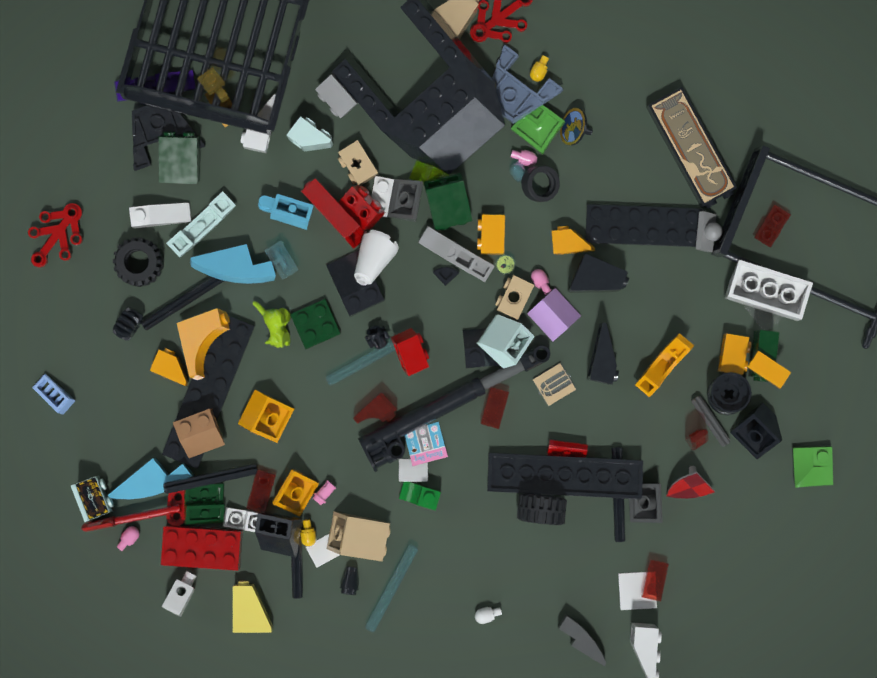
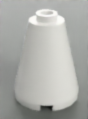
(374, 255)

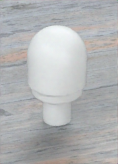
(487, 614)

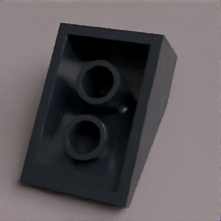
(353, 295)
(603, 361)

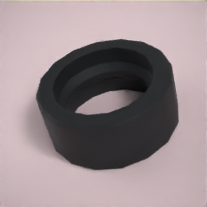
(554, 183)

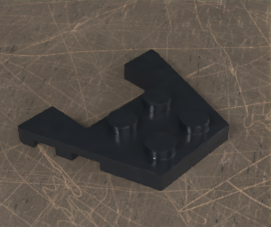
(148, 125)

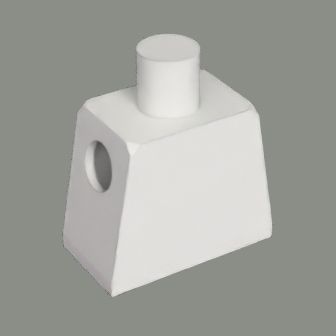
(176, 603)

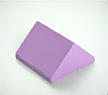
(554, 314)

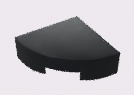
(445, 274)

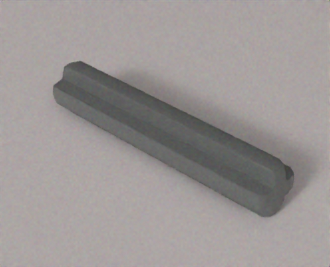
(711, 421)

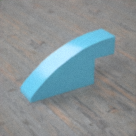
(233, 266)
(149, 481)

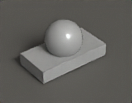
(707, 231)

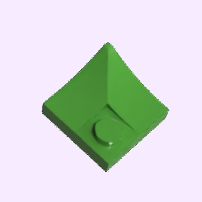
(538, 128)
(812, 466)

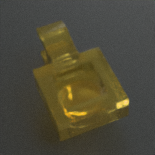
(213, 83)

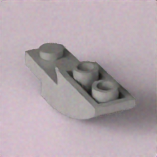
(456, 254)

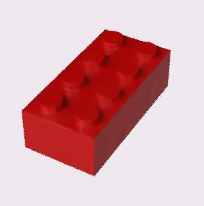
(201, 547)

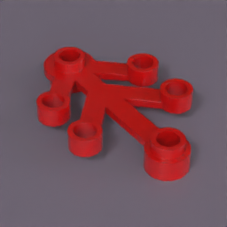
(498, 19)
(57, 232)

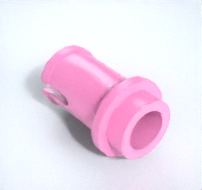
(324, 492)

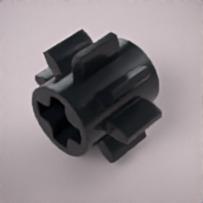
(377, 337)

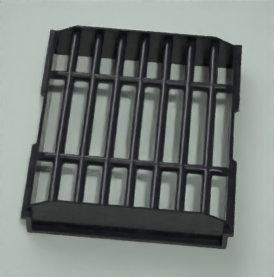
(194, 106)

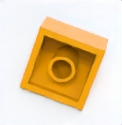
(265, 416)

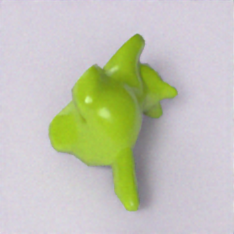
(276, 321)

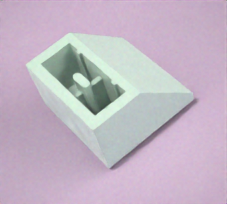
(308, 137)
(505, 340)

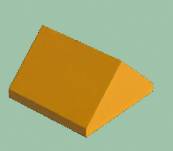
(295, 492)

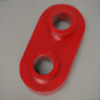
(172, 501)

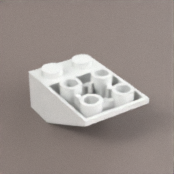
(645, 641)

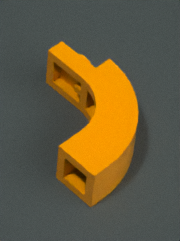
(664, 364)

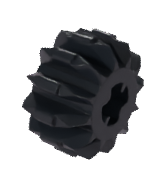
(127, 324)

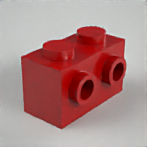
(362, 207)
(410, 352)

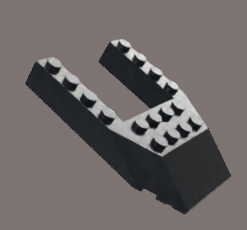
(447, 118)

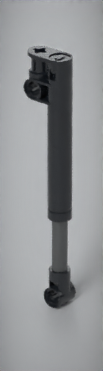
(381, 440)

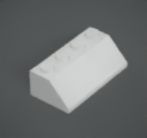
(768, 290)

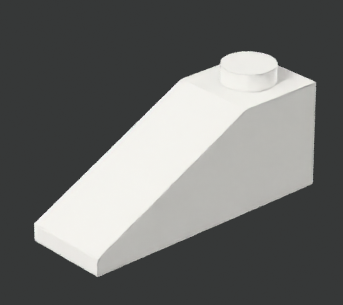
(255, 140)
(159, 215)

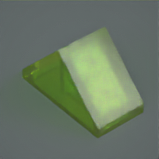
(426, 172)

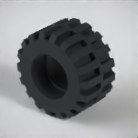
(122, 257)
(541, 509)

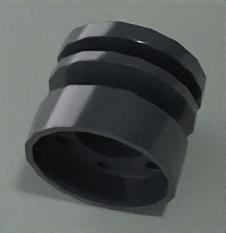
(737, 386)

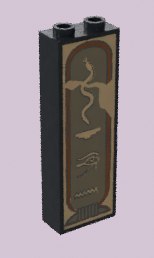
(691, 148)

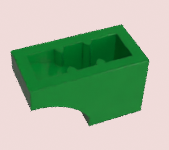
(420, 495)

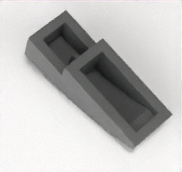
(581, 639)

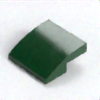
(204, 504)

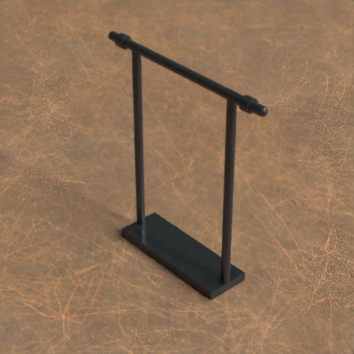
(739, 205)

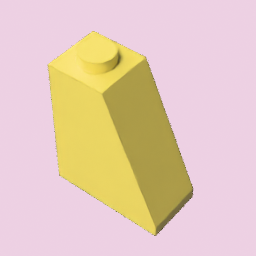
(248, 610)

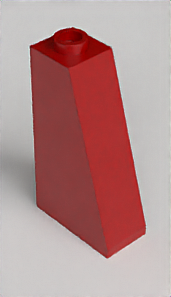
(333, 212)

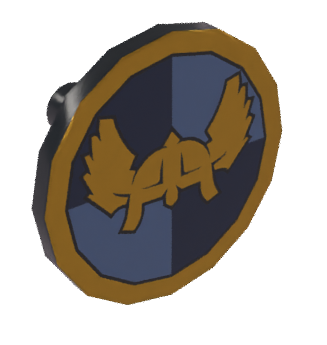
(574, 127)

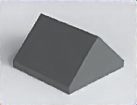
(405, 199)
(649, 507)

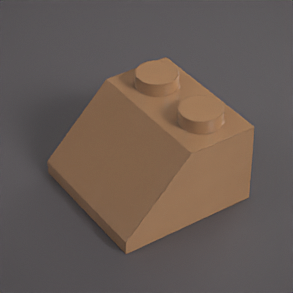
(199, 433)

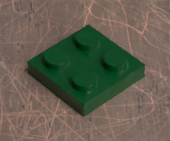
(315, 324)

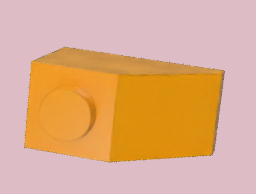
(569, 241)
(169, 366)

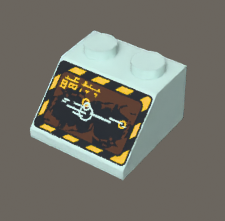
(92, 498)

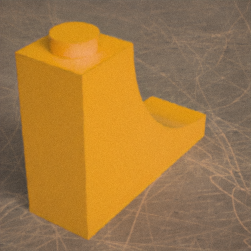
(197, 336)

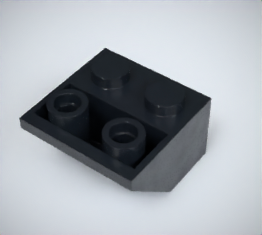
(278, 533)

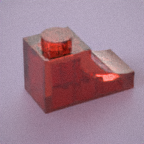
(378, 408)

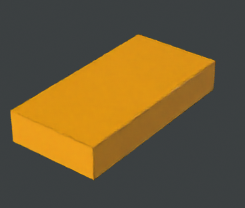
(769, 369)

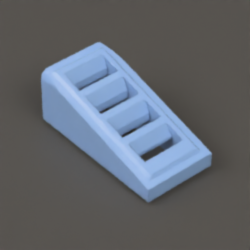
(64, 399)

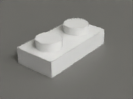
(382, 192)

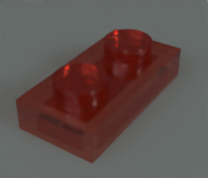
(494, 408)
(655, 580)

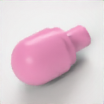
(525, 157)
(541, 280)
(128, 537)

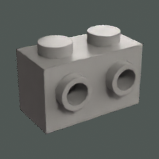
(336, 96)

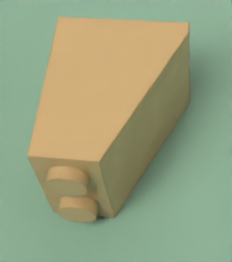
(458, 14)
(358, 536)

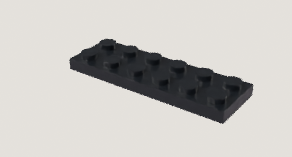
(641, 225)

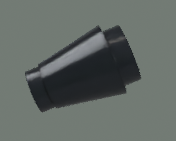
(350, 581)

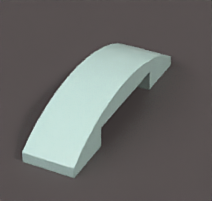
(201, 225)

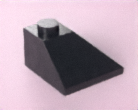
(474, 354)
(758, 431)

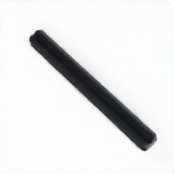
(180, 302)
(210, 478)
(619, 513)

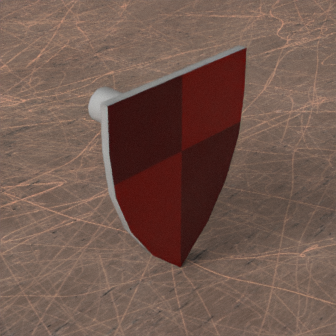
(690, 486)

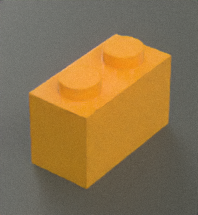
(492, 234)
(734, 354)

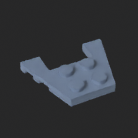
(516, 97)

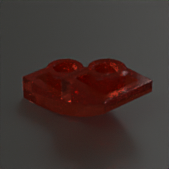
(772, 225)
(261, 491)

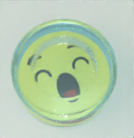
(505, 264)

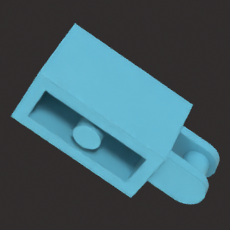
(287, 210)

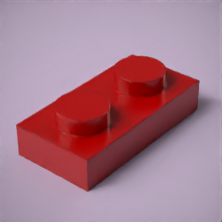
(566, 449)

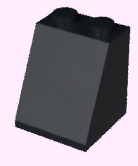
(597, 276)

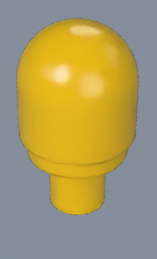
(539, 69)
(308, 534)

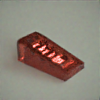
(697, 438)

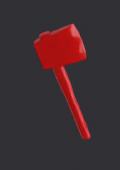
(114, 521)

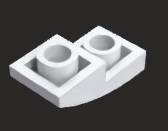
(240, 519)

